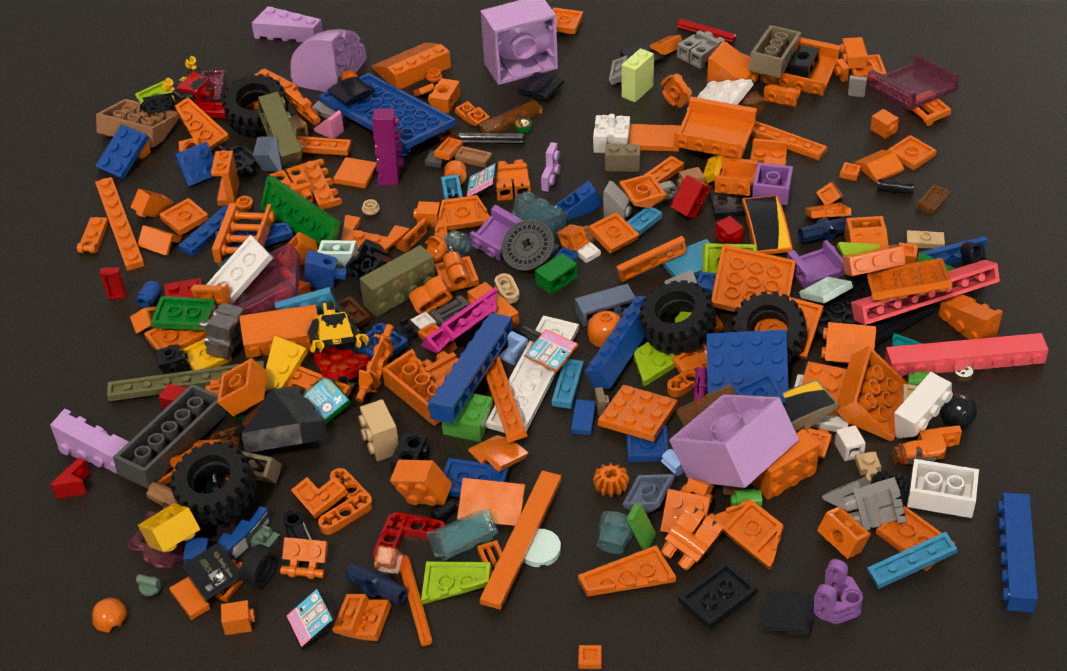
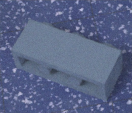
(612, 299)

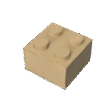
(378, 430)

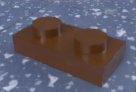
(354, 311)

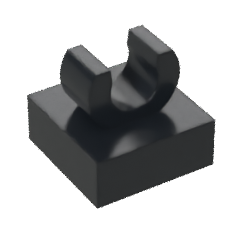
(407, 329)

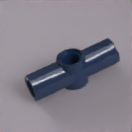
(822, 229)
(376, 583)

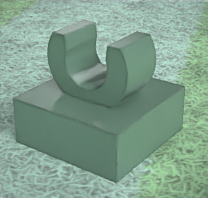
(266, 537)

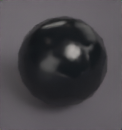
(959, 411)

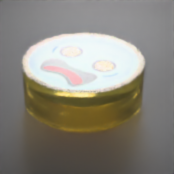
(964, 375)

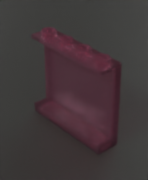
(915, 82)
(274, 283)

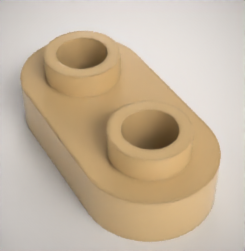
(507, 288)

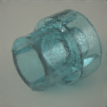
(613, 532)

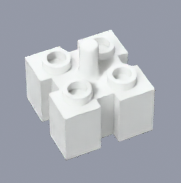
(610, 131)

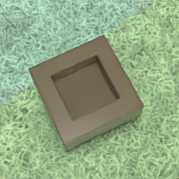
(602, 400)

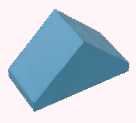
(451, 187)

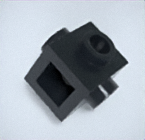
(172, 359)

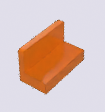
(157, 240)

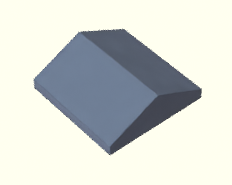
(267, 153)
(648, 491)

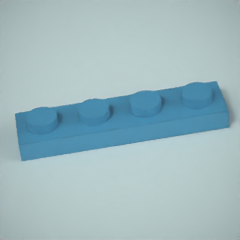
(912, 560)

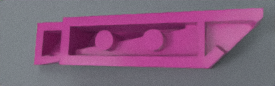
(461, 322)

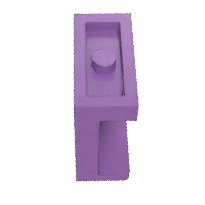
(492, 232)
(817, 265)

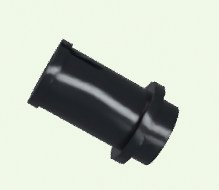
(443, 510)

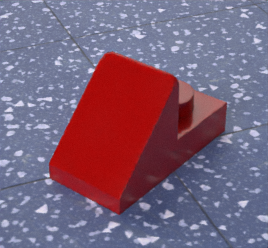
(71, 480)

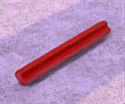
(694, 27)

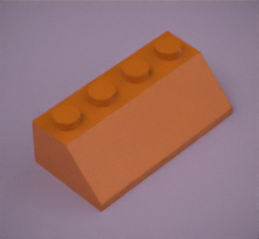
(288, 324)

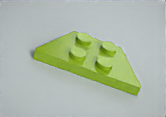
(652, 363)

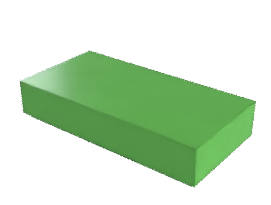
(641, 526)

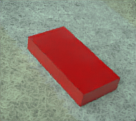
(113, 283)

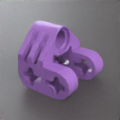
(838, 584)

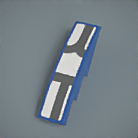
(240, 539)

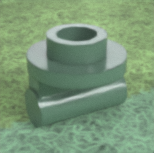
(148, 585)

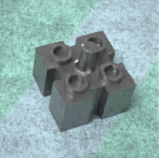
(223, 331)

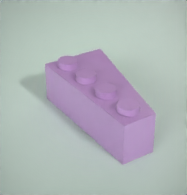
(84, 441)

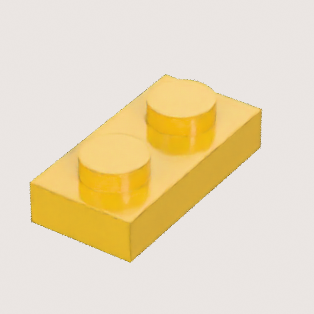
(713, 168)

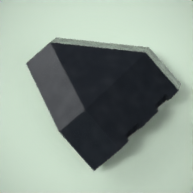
(281, 421)

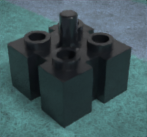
(368, 259)

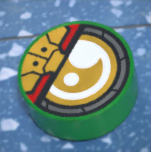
(523, 125)

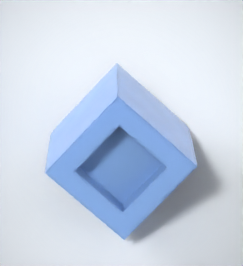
(515, 348)

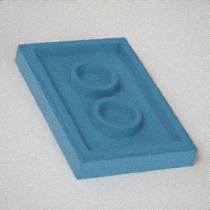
(688, 261)

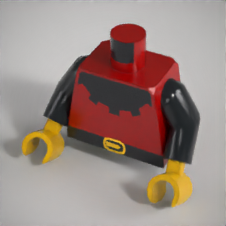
(192, 85)

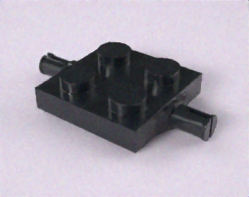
(243, 159)

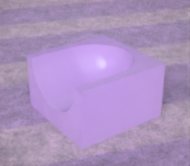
(519, 39)
(734, 439)

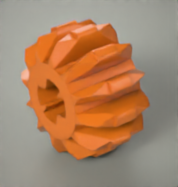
(611, 480)

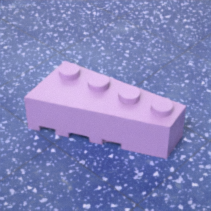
(285, 25)

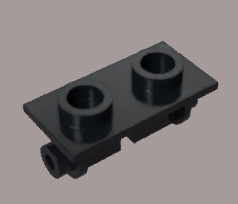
(157, 103)

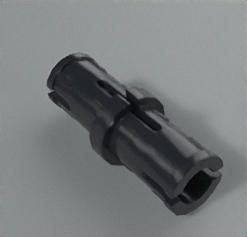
(895, 186)

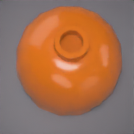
(601, 326)

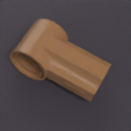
(161, 494)

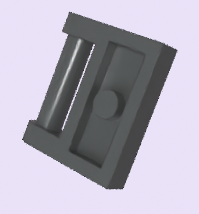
(449, 310)

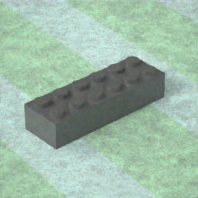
(168, 435)

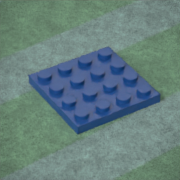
(745, 356)

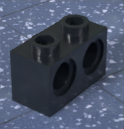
(410, 448)

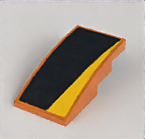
(767, 224)

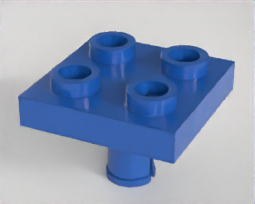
(195, 163)
(397, 340)

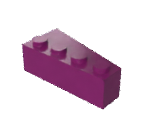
(387, 146)

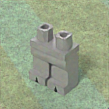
(698, 48)
(876, 504)

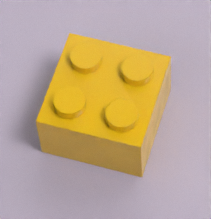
(169, 527)

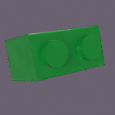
(556, 273)

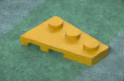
(283, 362)

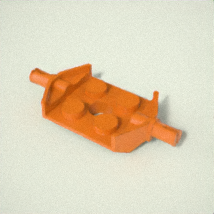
(370, 379)

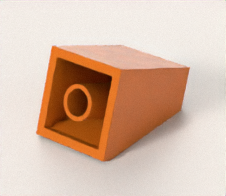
(729, 64)

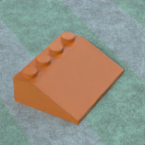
(413, 64)
(870, 394)

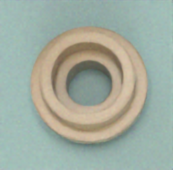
(370, 207)

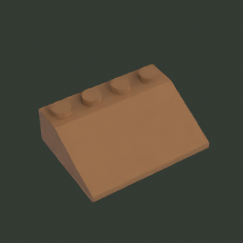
(128, 113)

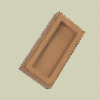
(473, 156)

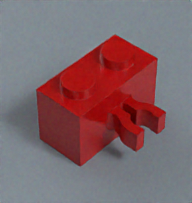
(690, 196)

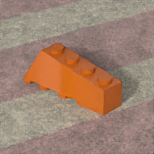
(411, 383)

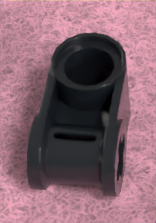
(969, 257)

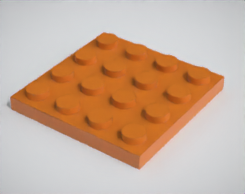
(749, 273)
(909, 279)

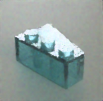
(531, 207)
(462, 534)

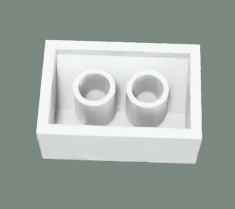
(922, 405)

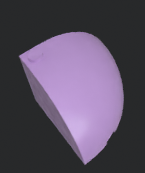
(324, 57)

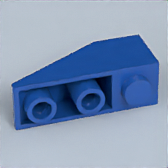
(581, 201)

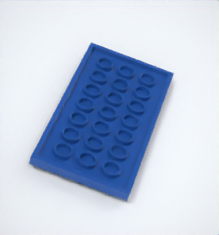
(416, 118)

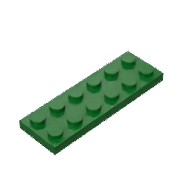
(299, 212)

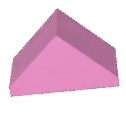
(331, 126)

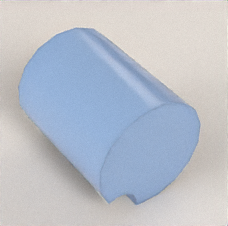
(672, 462)

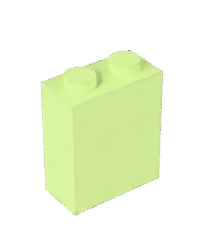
(637, 75)

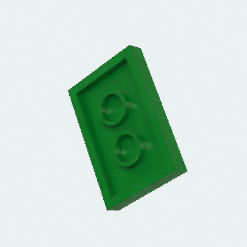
(182, 313)

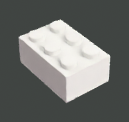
(943, 488)

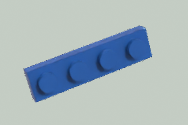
(203, 234)

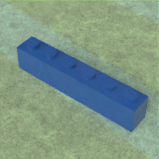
(617, 348)
(1017, 553)

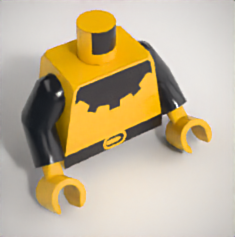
(333, 329)

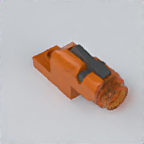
(929, 446)

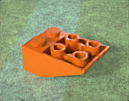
(866, 230)

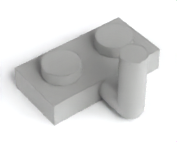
(616, 70)

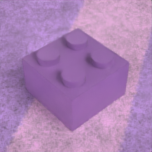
(773, 180)

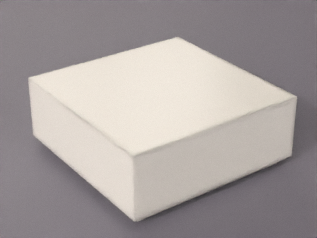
(588, 252)
(423, 320)

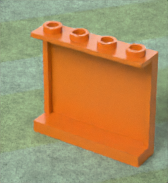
(821, 76)
(716, 127)

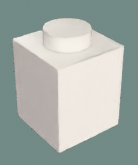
(849, 442)

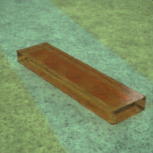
(509, 118)

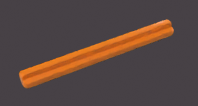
(415, 602)

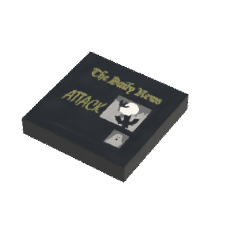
(212, 572)

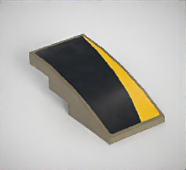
(808, 404)

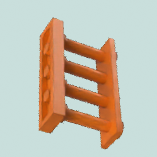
(229, 226)

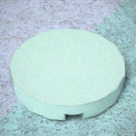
(544, 549)

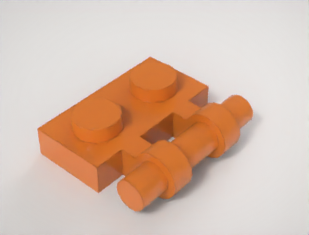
(304, 550)

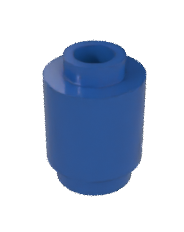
(148, 294)

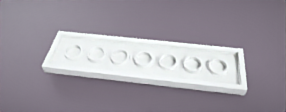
(531, 380)

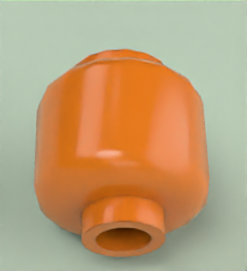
(456, 167)

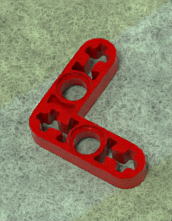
(404, 528)

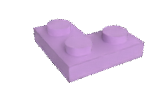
(552, 167)

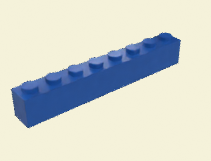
(470, 368)

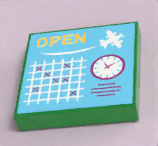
(327, 399)

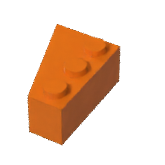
(970, 318)

